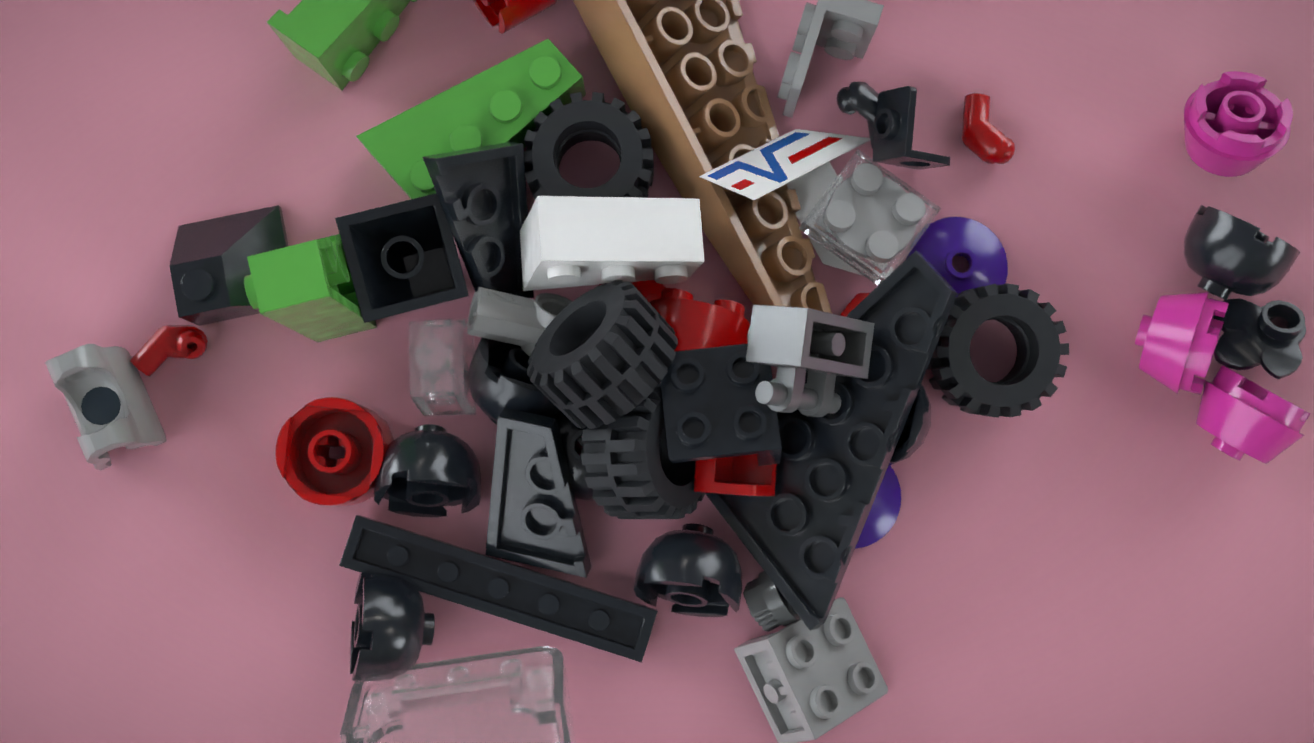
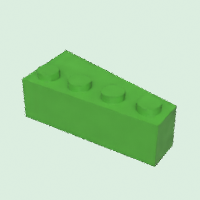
(337, 34)
(476, 113)
(307, 289)

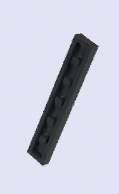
(500, 588)

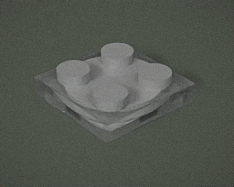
(869, 218)

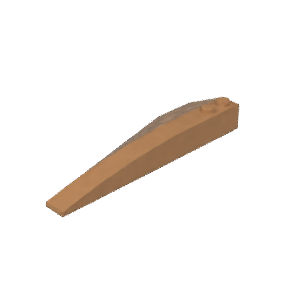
(699, 99)

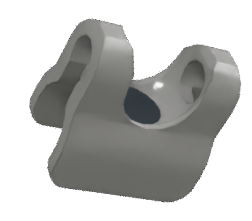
(106, 401)

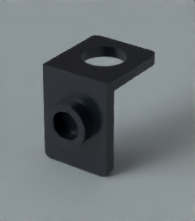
(894, 132)

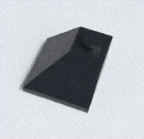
(401, 257)
(212, 263)

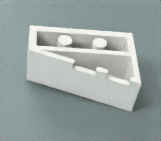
(610, 239)

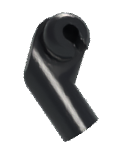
(859, 98)

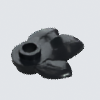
(1261, 337)

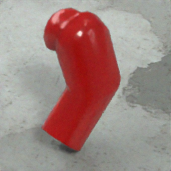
(981, 135)
(171, 342)

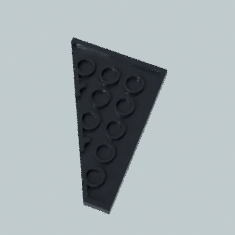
(839, 460)

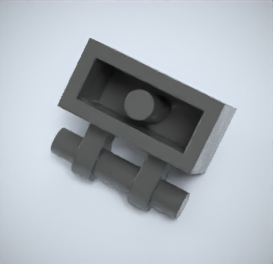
(803, 342)

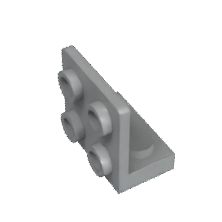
(839, 27)
(812, 677)

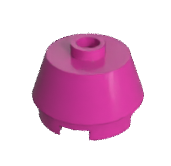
(1235, 124)
(1180, 340)
(1248, 417)

